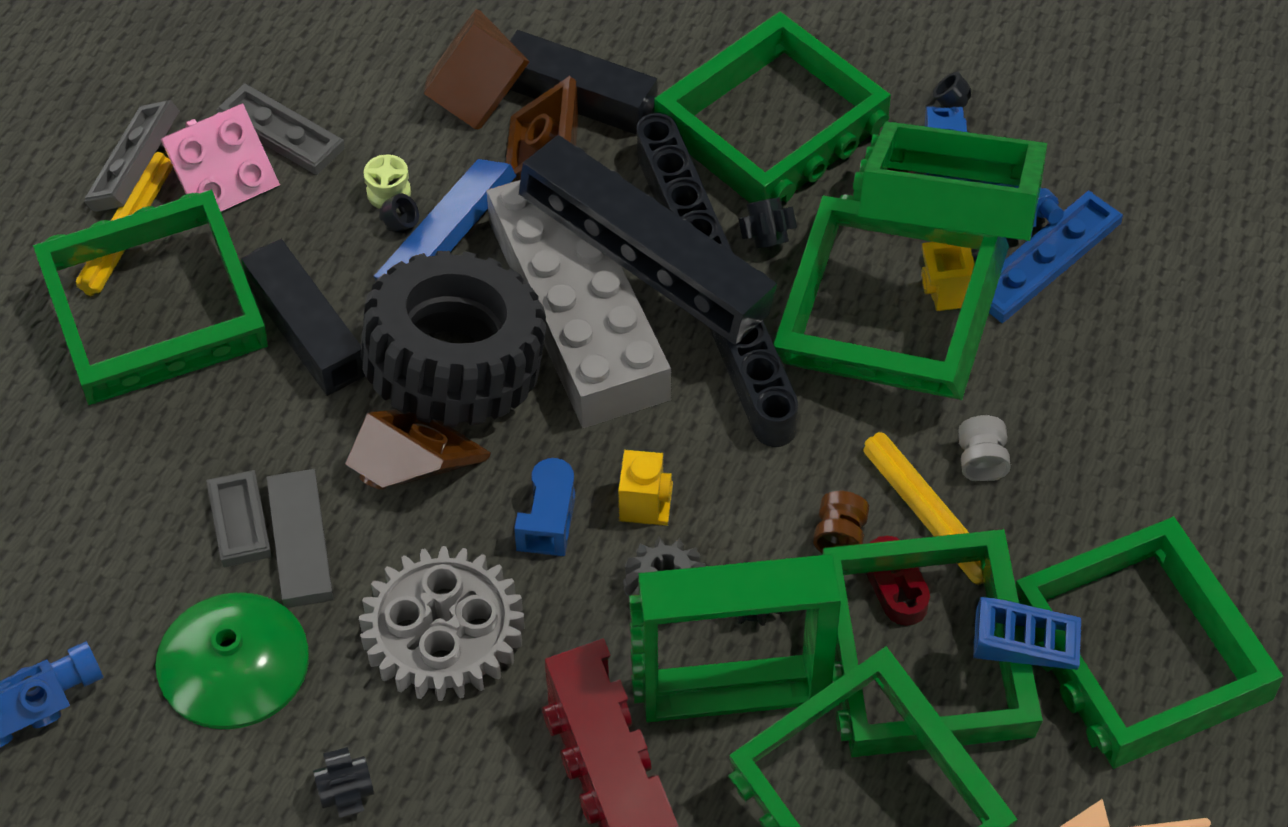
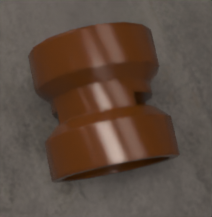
(842, 519)

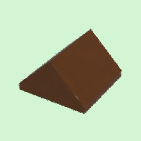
(475, 71)
(541, 121)

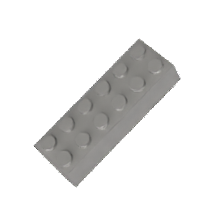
(591, 312)

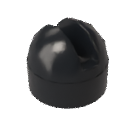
(952, 91)
(409, 213)

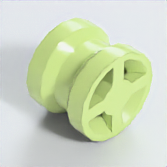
(381, 172)

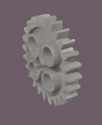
(442, 623)

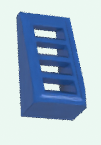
(1007, 650)

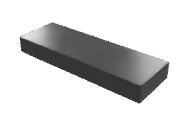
(286, 130)
(131, 156)
(299, 538)

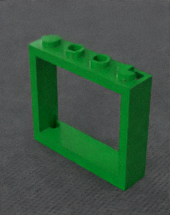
(740, 62)
(947, 201)
(171, 356)
(879, 365)
(991, 549)
(734, 592)
(1215, 611)
(915, 711)

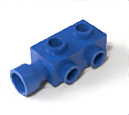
(44, 703)

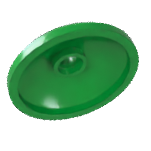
(236, 682)

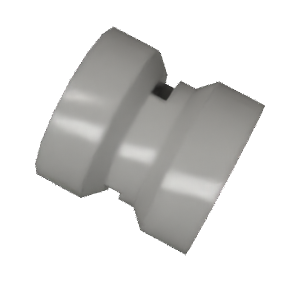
(984, 452)

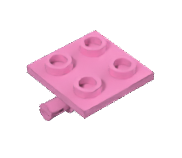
(221, 156)

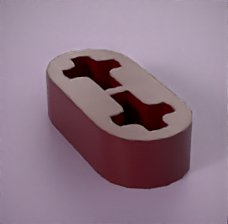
(887, 590)

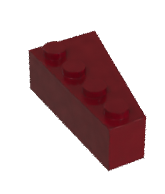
(598, 744)

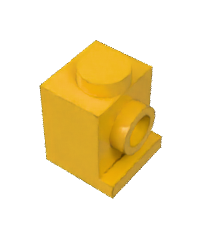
(946, 273)
(644, 489)

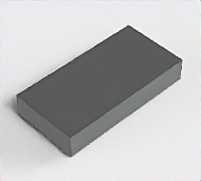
(238, 518)

